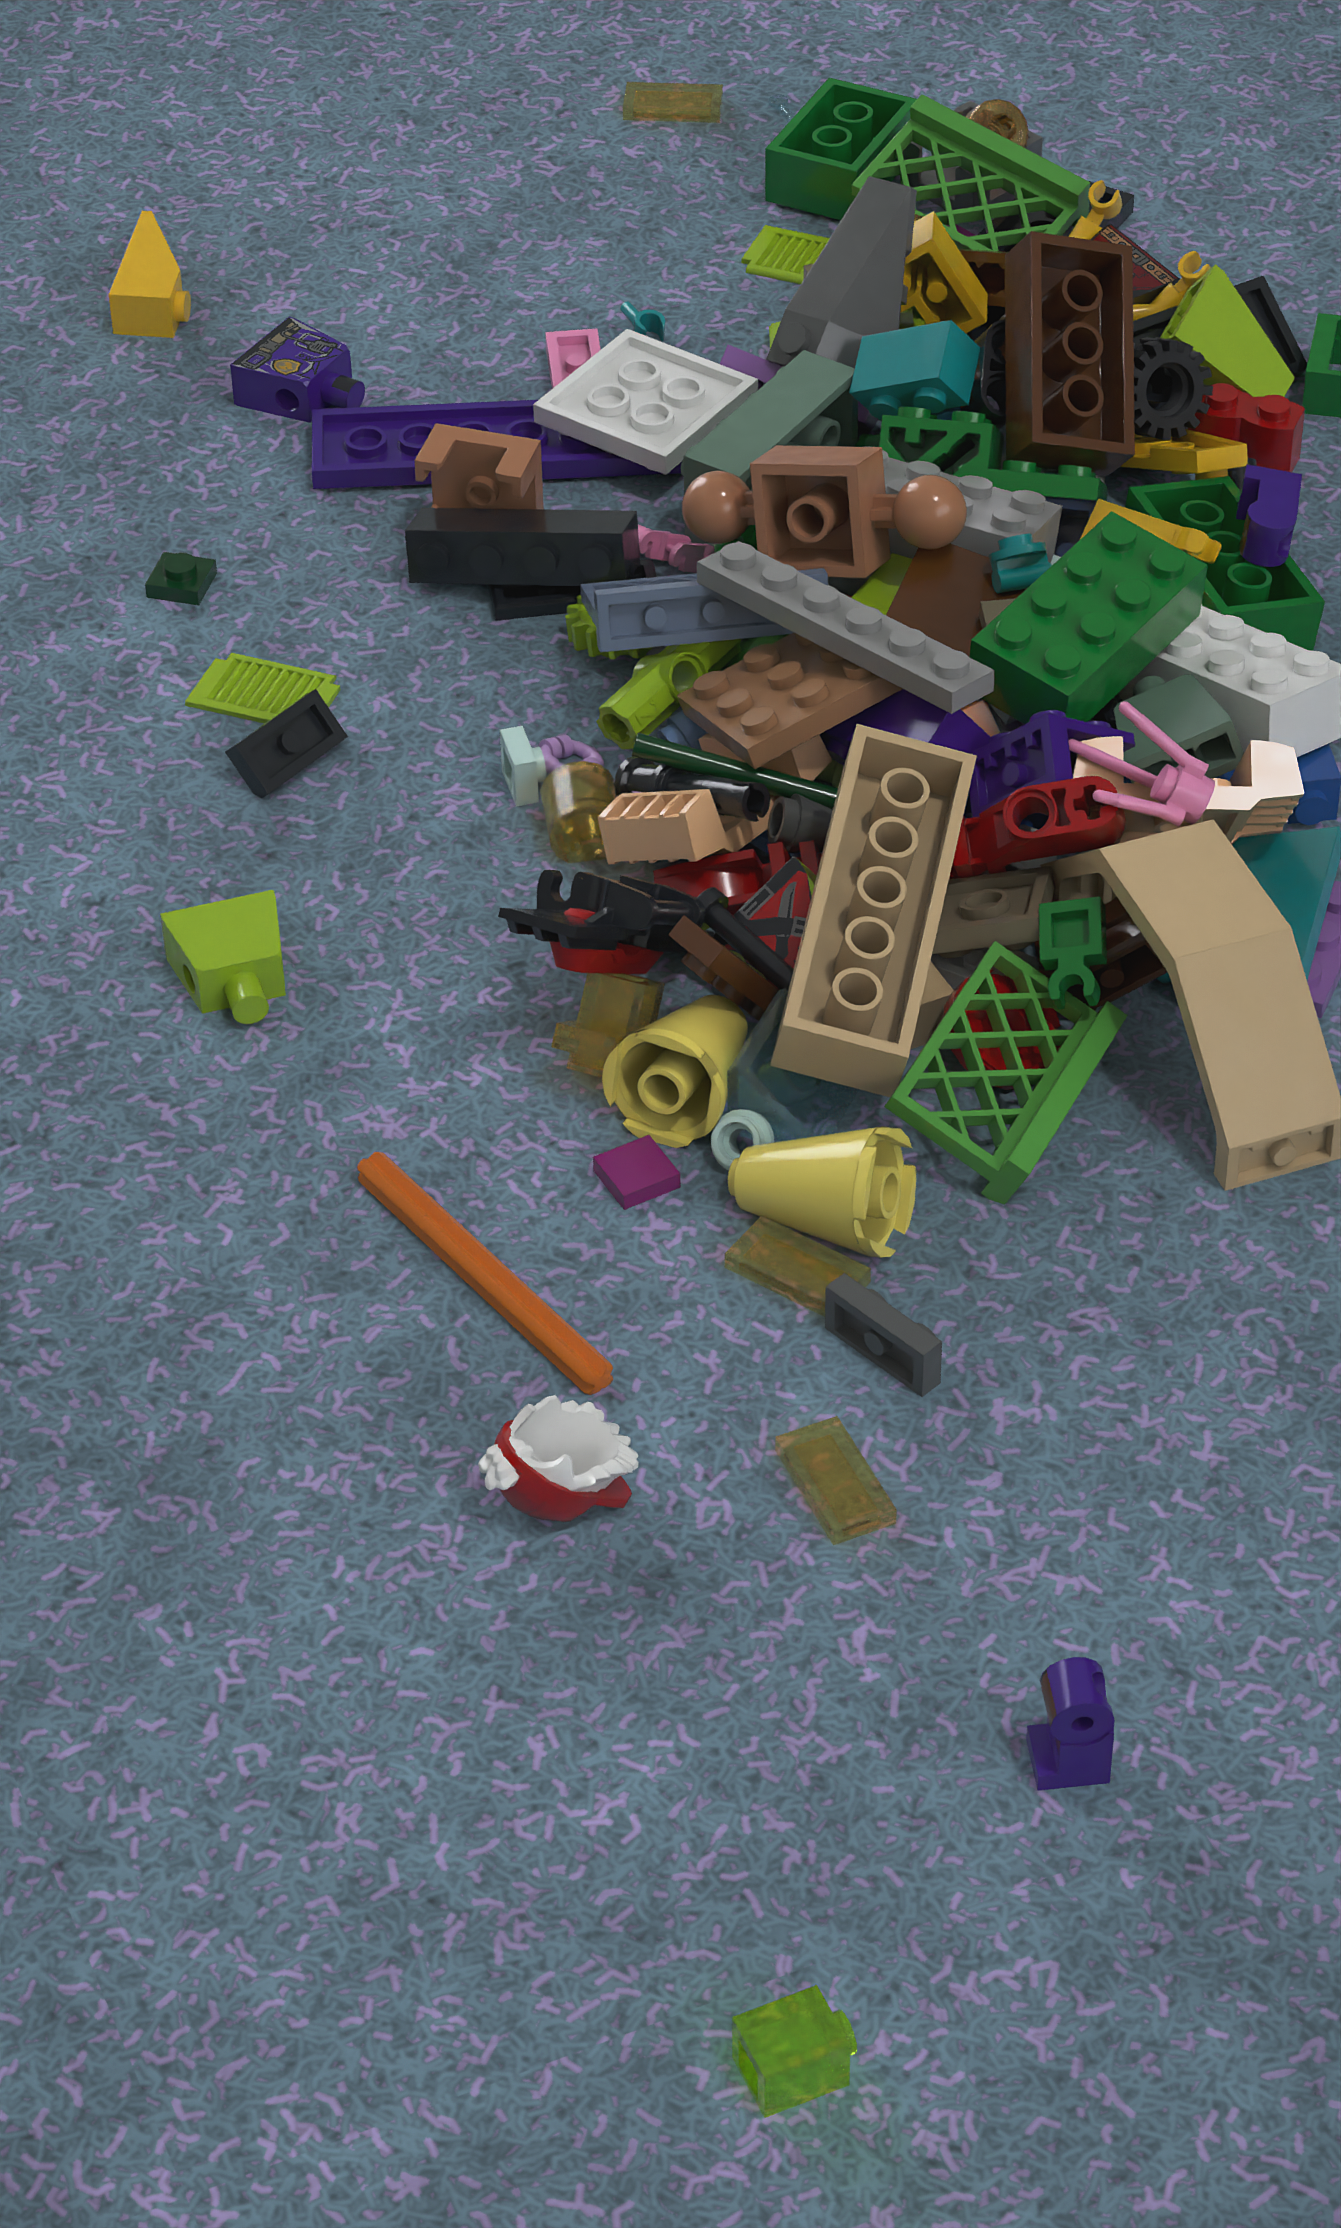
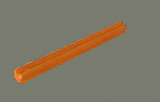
(485, 1274)

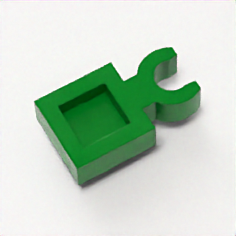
(1071, 941)

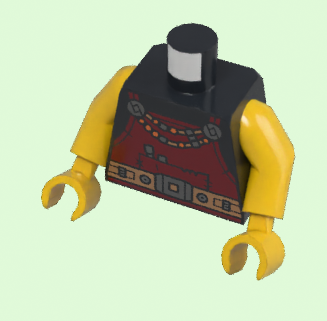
(1153, 284)

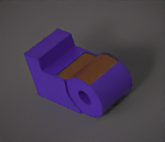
(1270, 513)
(1079, 1730)

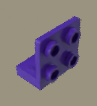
(1031, 756)

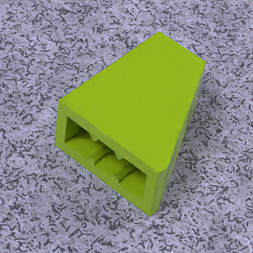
(1229, 337)

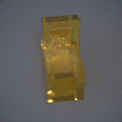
(608, 1012)

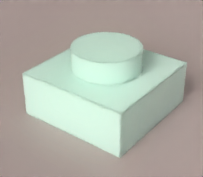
(521, 765)

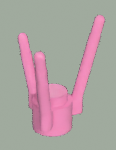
(1180, 790)

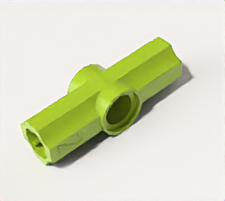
(655, 685)

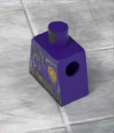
(295, 372)

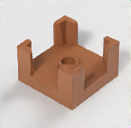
(481, 469)

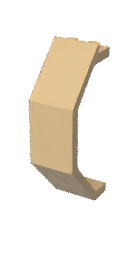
(1235, 990)

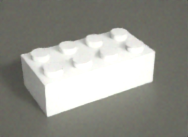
(1258, 679)

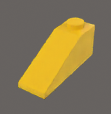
(148, 286)

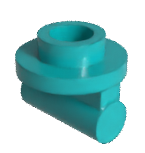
(1018, 563)

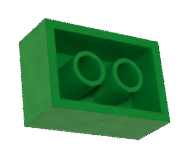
(831, 145)

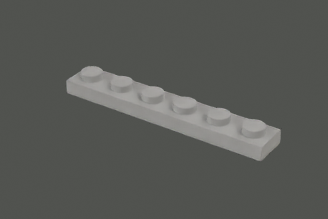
(846, 627)

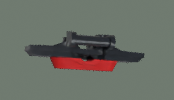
(605, 922)

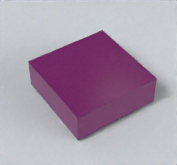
(636, 1172)

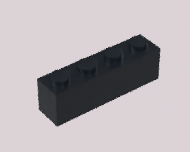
(522, 546)

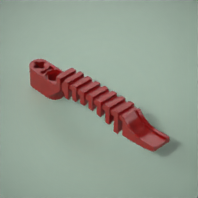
(982, 843)

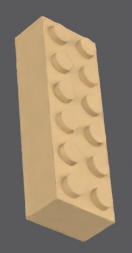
(874, 912)

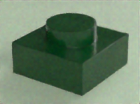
(181, 578)

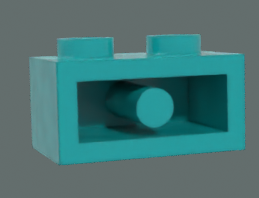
(915, 368)

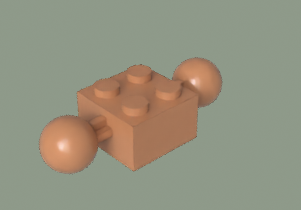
(824, 508)

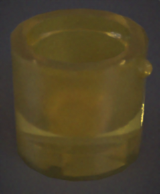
(571, 806)

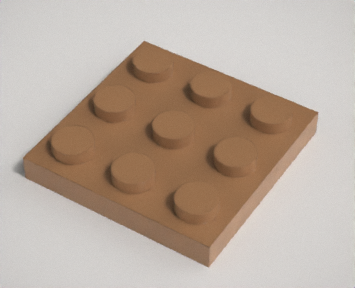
(780, 698)

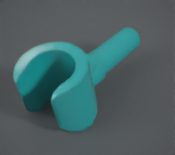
(645, 320)

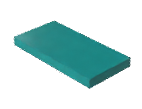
(1298, 877)

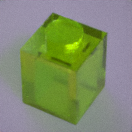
(793, 2050)

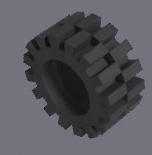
(1186, 387)

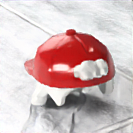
(559, 1461)

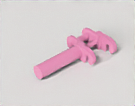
(673, 548)

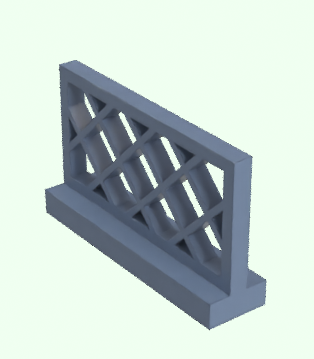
(671, 613)

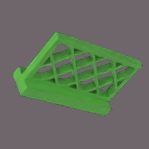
(994, 165)
(1041, 1108)

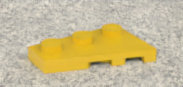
(1193, 453)

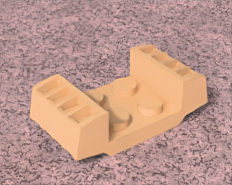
(1249, 804)
(687, 821)

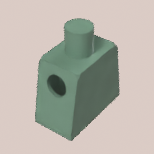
(1189, 718)

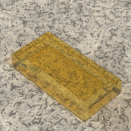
(673, 102)
(791, 1263)
(835, 1480)

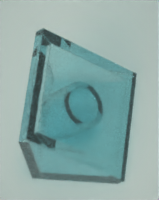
(789, 1101)

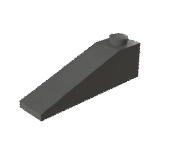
(854, 281)

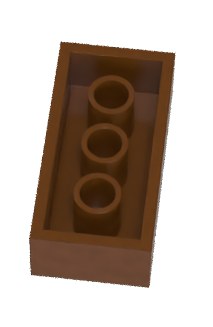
(1069, 353)

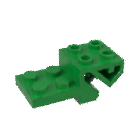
(975, 448)

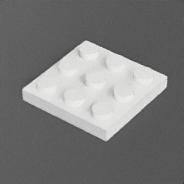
(644, 400)

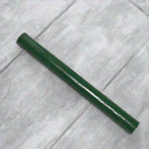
(714, 765)

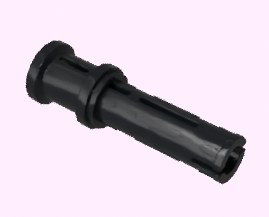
(730, 797)

